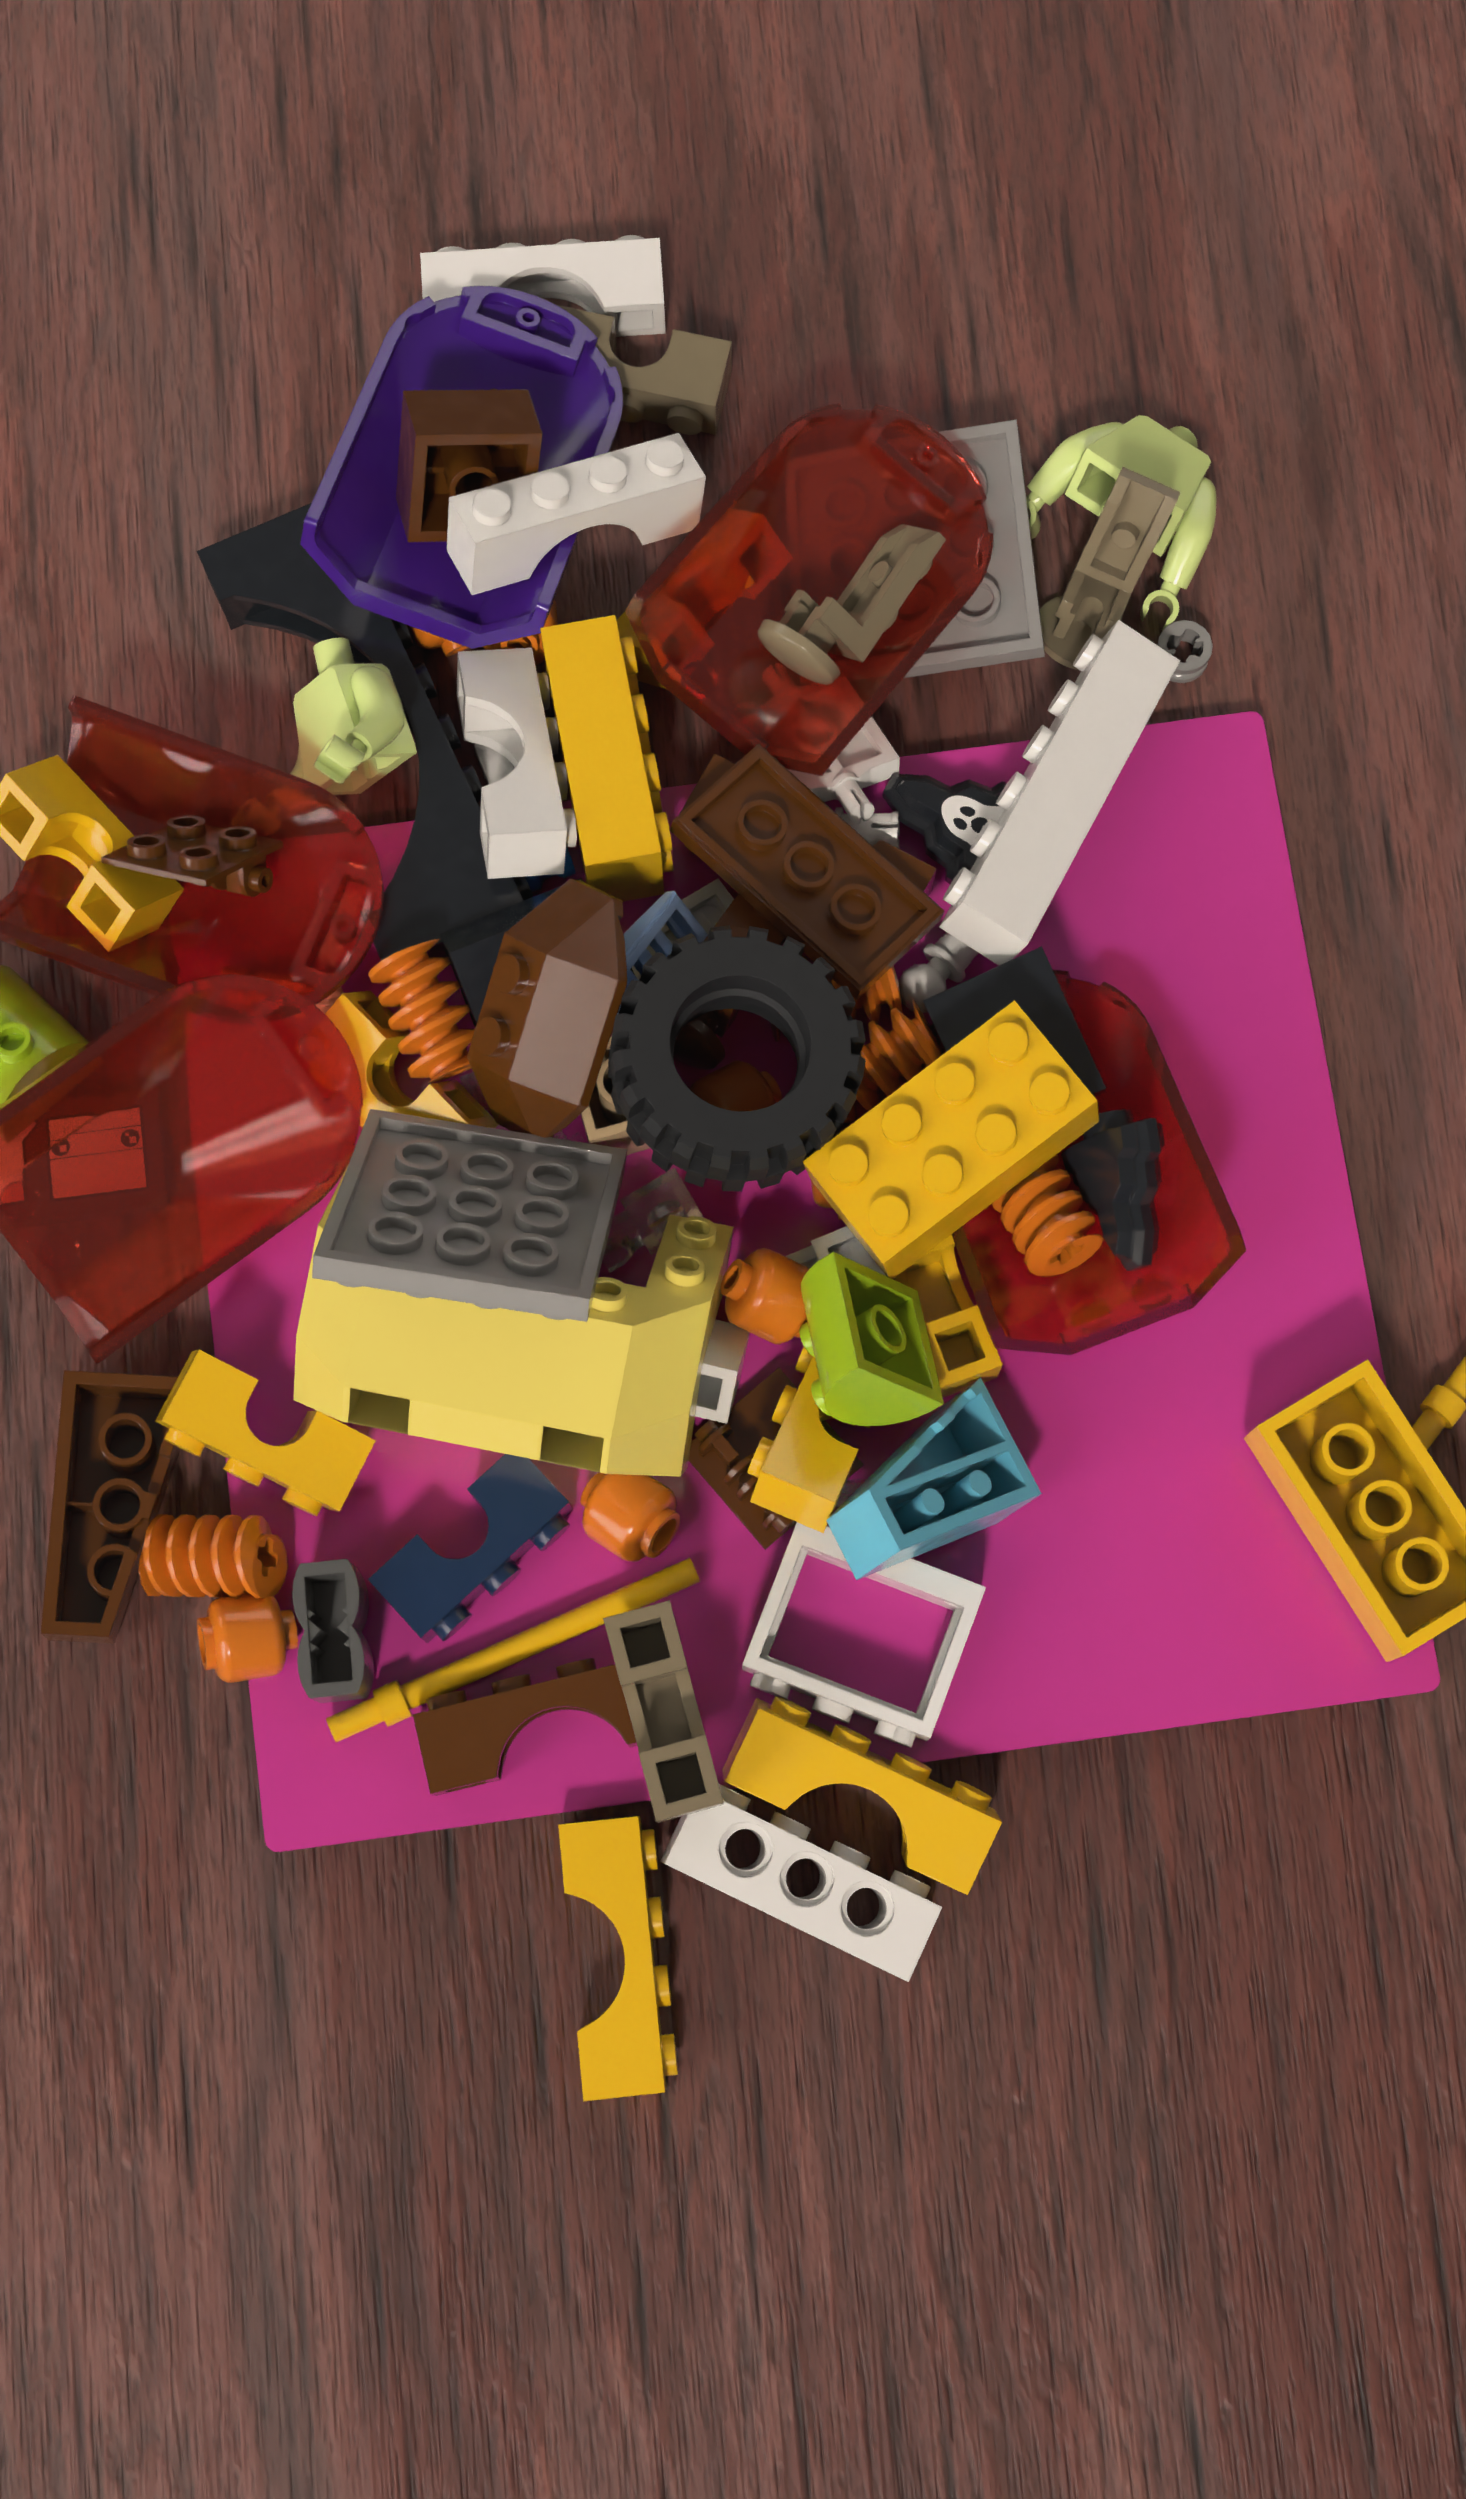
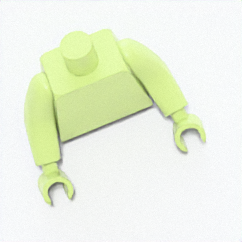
(1089, 466)
(349, 723)

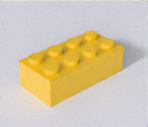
(608, 757)
(952, 1140)
(1371, 1507)

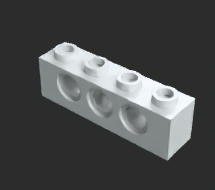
(888, 1942)

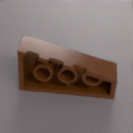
(105, 1494)

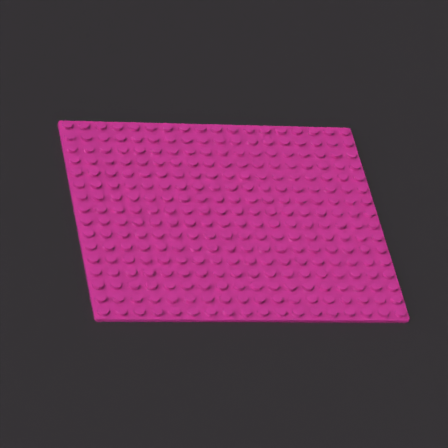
(1118, 1601)

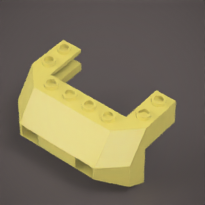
(521, 1384)

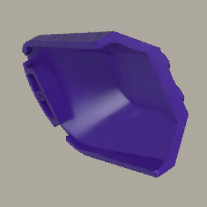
(457, 343)

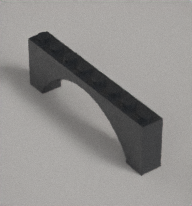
(442, 877)

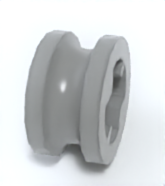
(1202, 645)

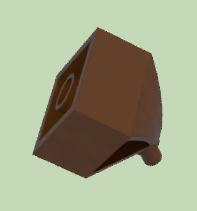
(457, 446)

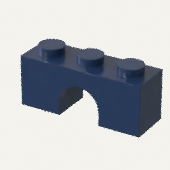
(437, 1590)

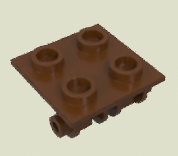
(201, 855)
(725, 1452)

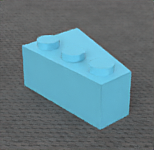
(936, 1487)

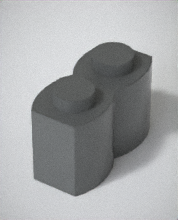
(333, 1611)

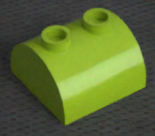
(31, 1035)
(867, 1345)

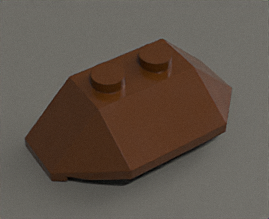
(551, 1010)

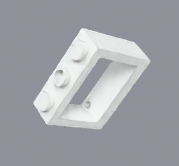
(842, 1701)

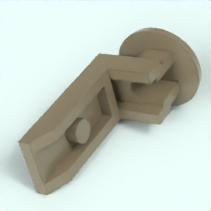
(1108, 565)
(859, 615)

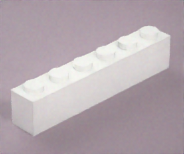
(1059, 795)

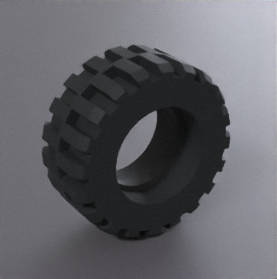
(752, 978)

